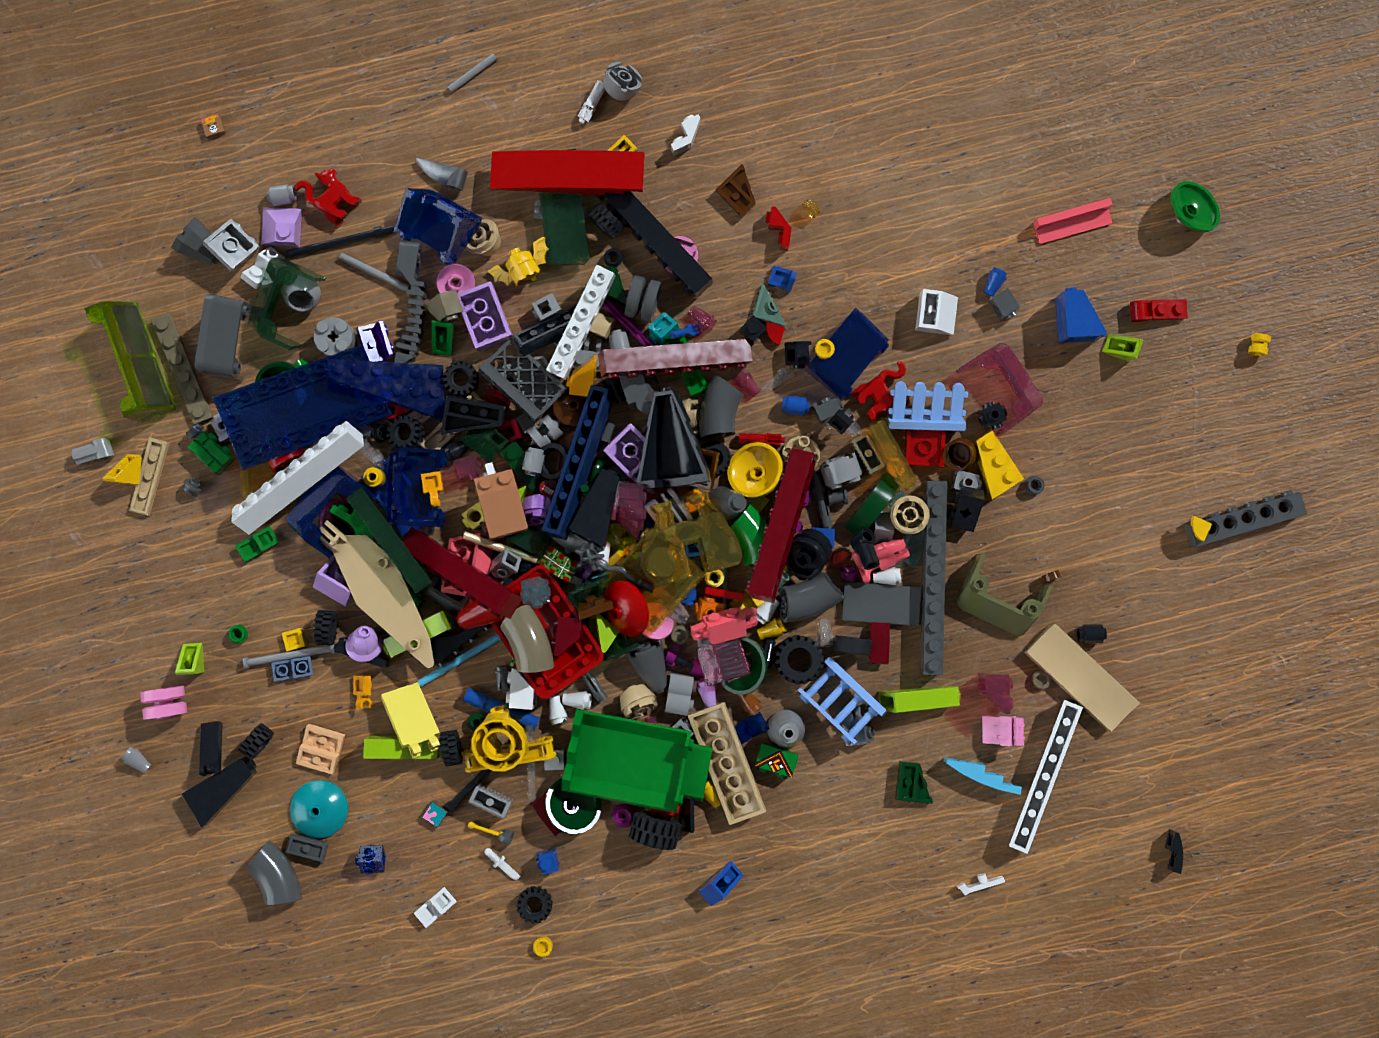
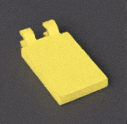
(411, 718)

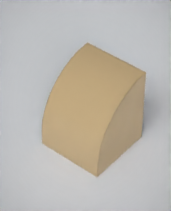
(602, 326)

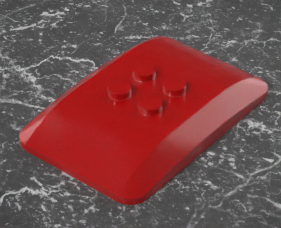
(574, 662)

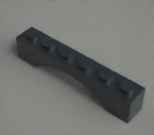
(444, 646)

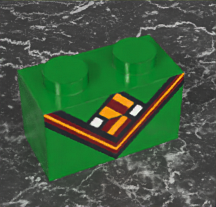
(776, 760)

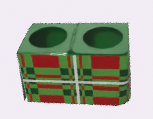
(559, 563)

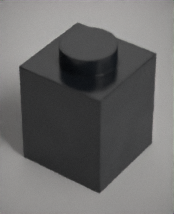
(753, 330)

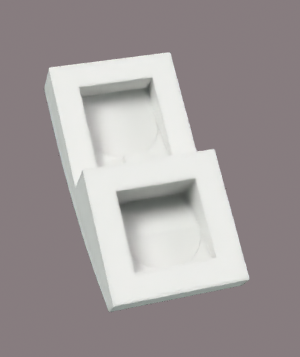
(434, 907)

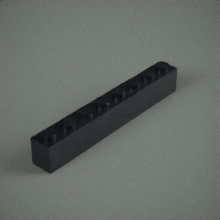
(658, 241)

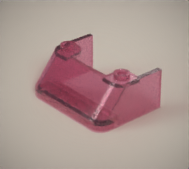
(1005, 359)

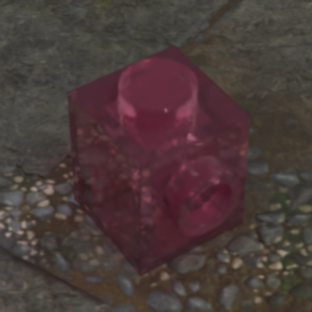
(469, 467)

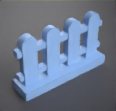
(939, 418)

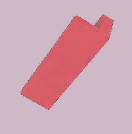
(1073, 221)

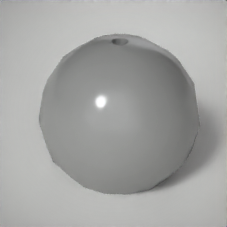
(302, 294)

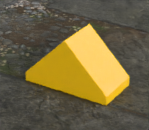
(126, 471)

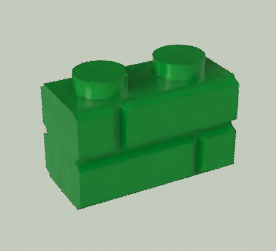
(211, 452)

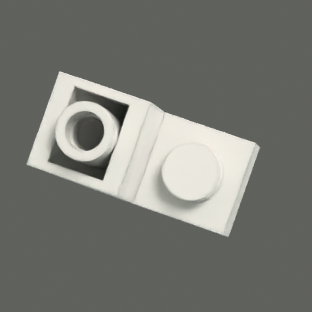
(689, 126)
(255, 273)

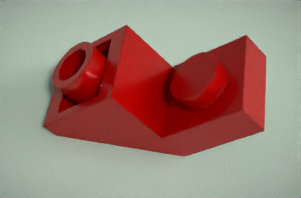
(778, 222)

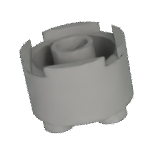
(326, 331)
(840, 469)

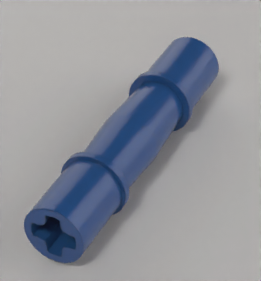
(485, 702)

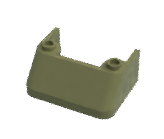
(975, 601)

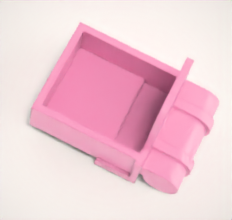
(1003, 730)

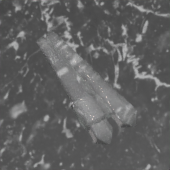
(781, 377)

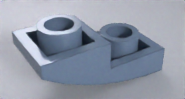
(292, 668)

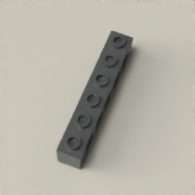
(1293, 508)

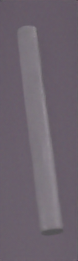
(530, 768)

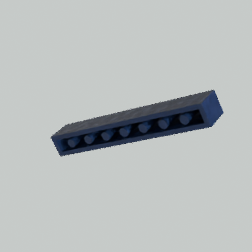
(578, 462)

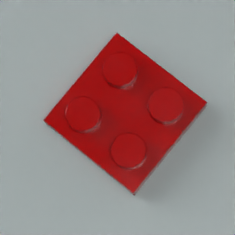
(925, 447)

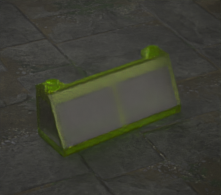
(136, 358)

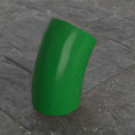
(750, 533)

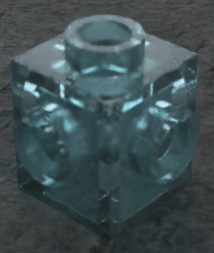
(535, 592)

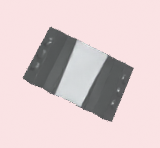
(640, 391)

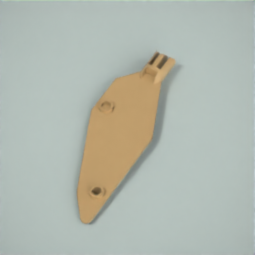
(379, 590)

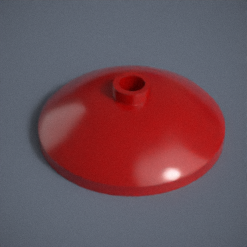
(630, 608)

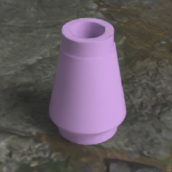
(707, 693)

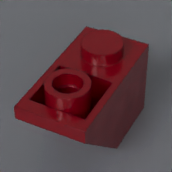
(568, 634)

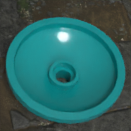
(328, 800)

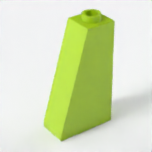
(435, 626)
(919, 698)
(390, 748)

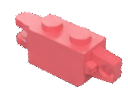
(725, 625)

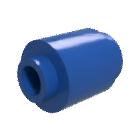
(795, 405)

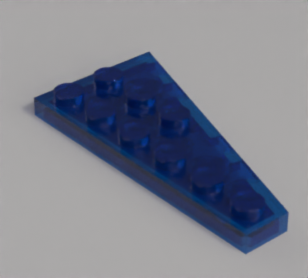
(401, 384)

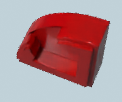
(775, 332)

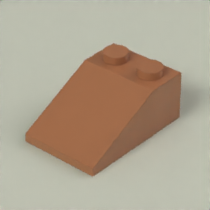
(500, 504)

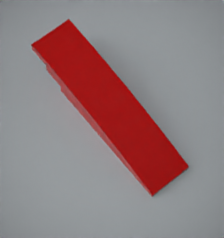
(567, 171)

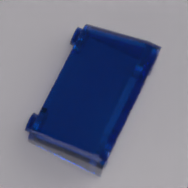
(436, 222)
(855, 346)
(405, 495)

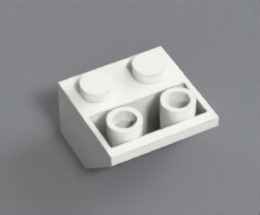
(936, 312)
(521, 692)

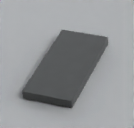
(881, 603)

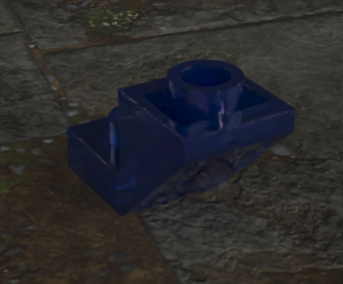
(751, 727)

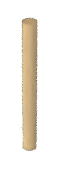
(498, 547)

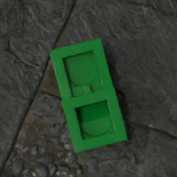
(257, 544)

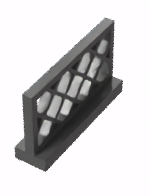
(512, 393)

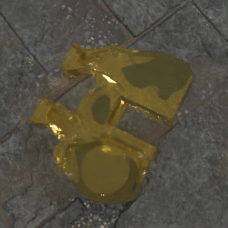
(663, 548)

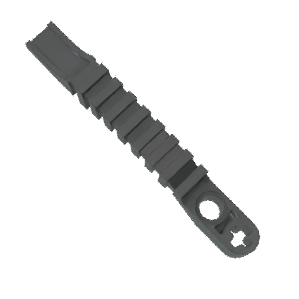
(408, 267)

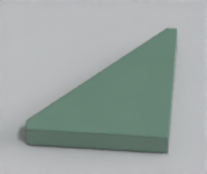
(766, 309)

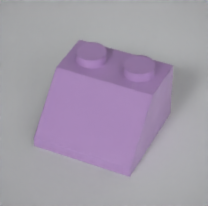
(332, 582)

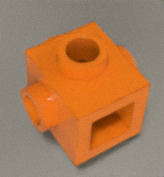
(708, 605)

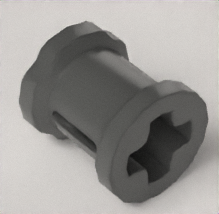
(837, 496)

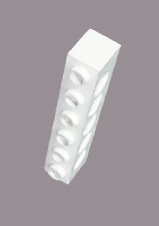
(581, 322)

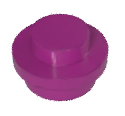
(848, 573)

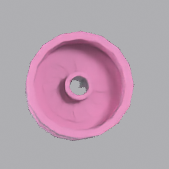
(163, 702)

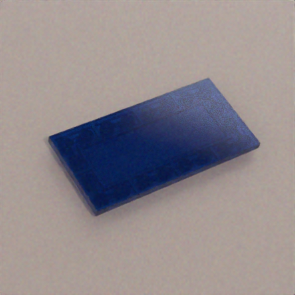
(294, 410)

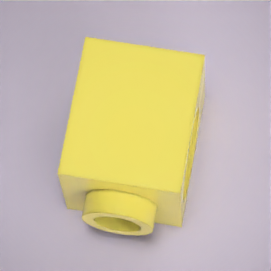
(469, 523)

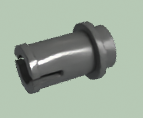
(501, 677)

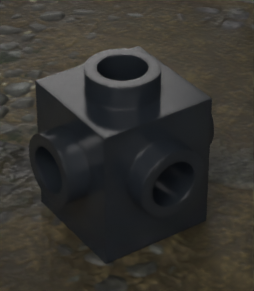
(986, 419)

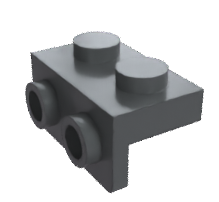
(867, 733)

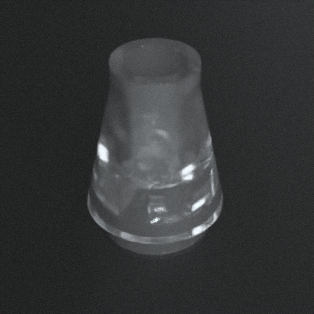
(824, 633)

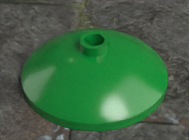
(1195, 207)

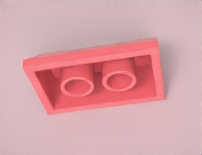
(473, 553)

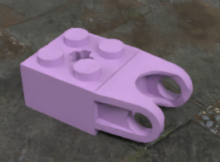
(616, 451)

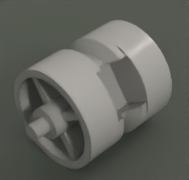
(545, 432)

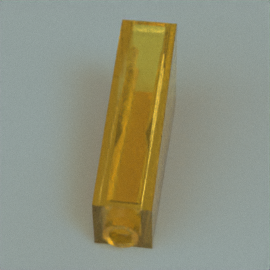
(891, 454)

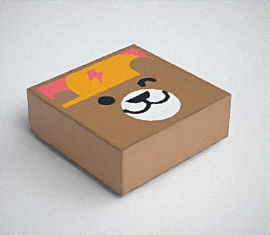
(213, 125)

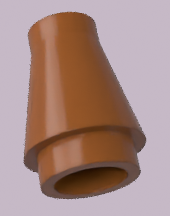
(750, 703)

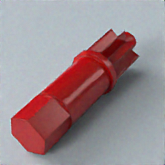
(768, 438)

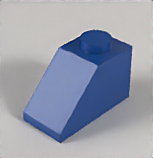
(721, 883)

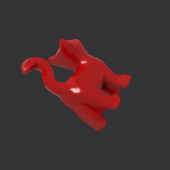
(332, 198)
(879, 392)

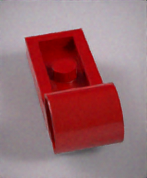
(1158, 310)

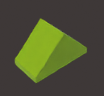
(1122, 347)
(602, 631)
(190, 659)

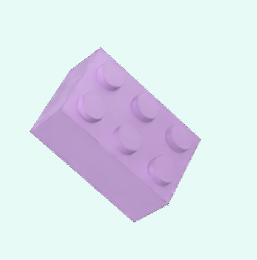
(484, 316)

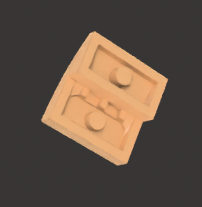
(320, 749)

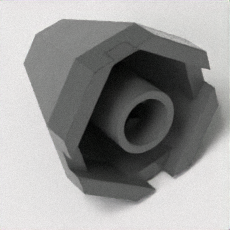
(191, 240)

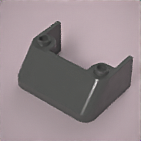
(219, 337)

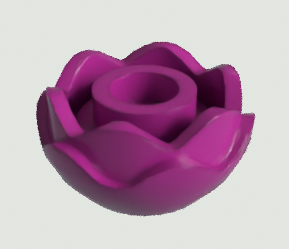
(617, 814)

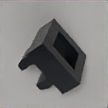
(841, 421)

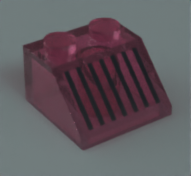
(723, 662)

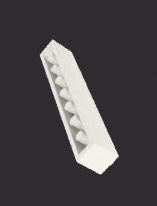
(297, 477)
(1045, 776)

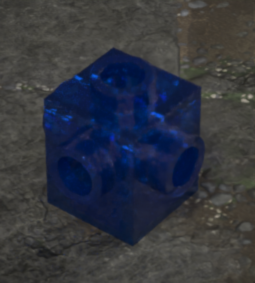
(371, 859)

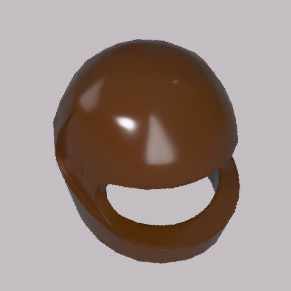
(959, 454)

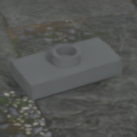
(307, 847)

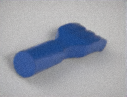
(690, 330)

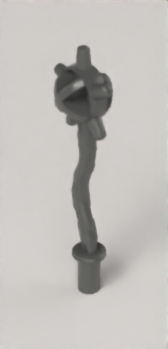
(590, 557)

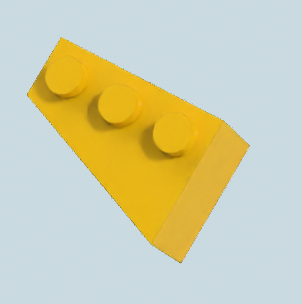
(996, 466)

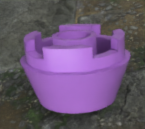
(536, 509)

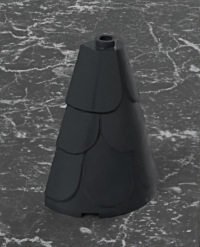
(670, 446)

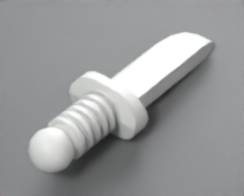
(502, 864)

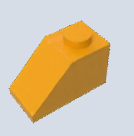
(583, 377)

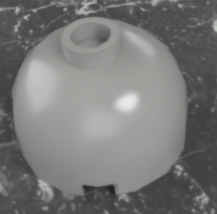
(621, 81)

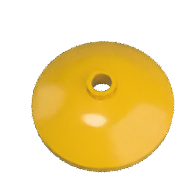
(748, 463)

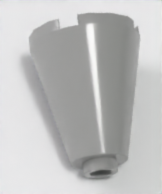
(780, 723)

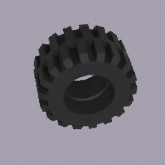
(814, 666)
(655, 830)

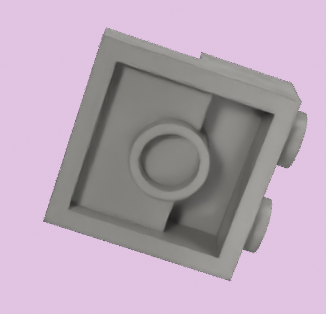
(231, 245)

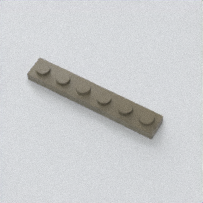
(182, 368)

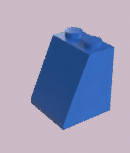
(1077, 318)

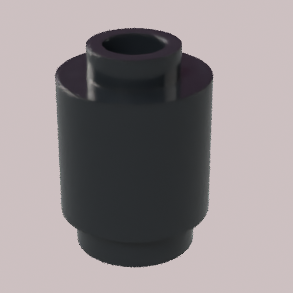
(1091, 633)

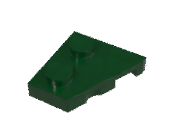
(911, 784)

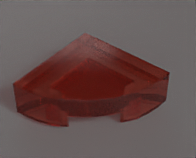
(840, 559)

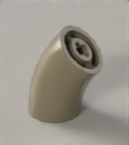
(528, 641)

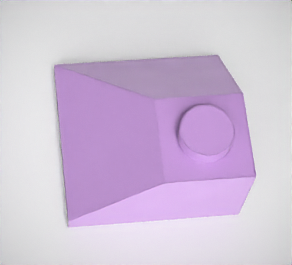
(281, 227)

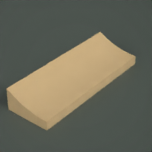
(1081, 677)
(728, 763)

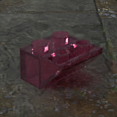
(630, 507)
(996, 689)

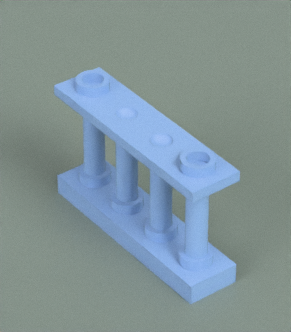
(860, 696)

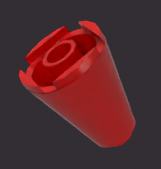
(474, 616)

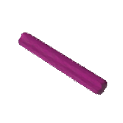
(627, 323)

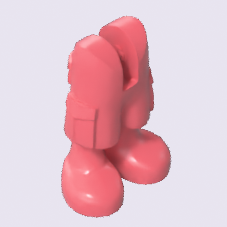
(888, 554)

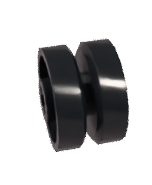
(809, 553)

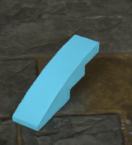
(977, 772)

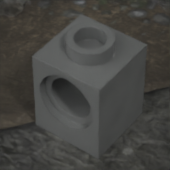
(1004, 305)

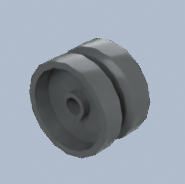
(642, 298)

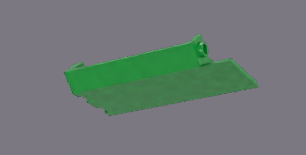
(634, 762)

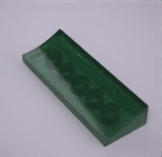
(564, 228)
(389, 541)

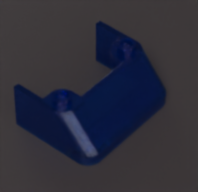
(315, 499)

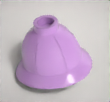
(364, 644)

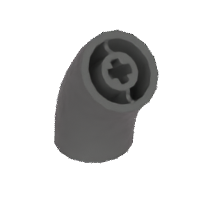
(719, 410)
(808, 598)
(274, 876)

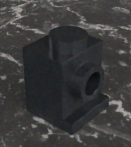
(797, 354)

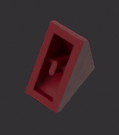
(511, 431)

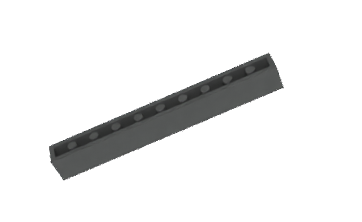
(933, 579)

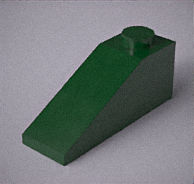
(515, 457)

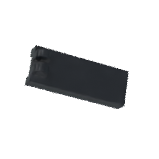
(378, 661)
(210, 748)

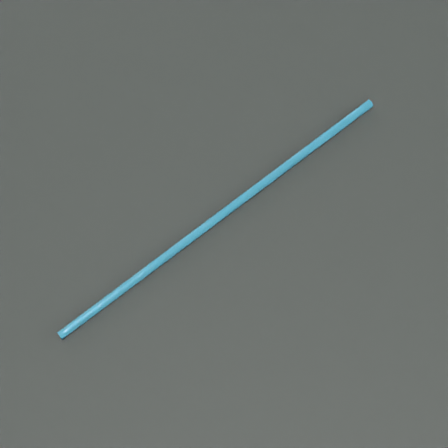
(477, 649)

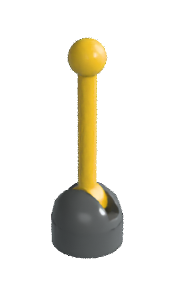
(504, 836)

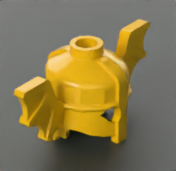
(521, 264)

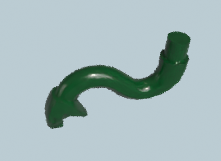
(601, 463)

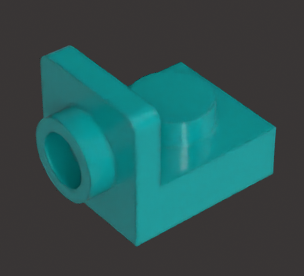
(661, 328)

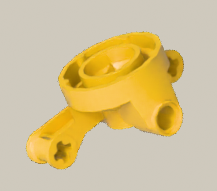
(486, 747)

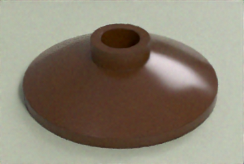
(565, 413)

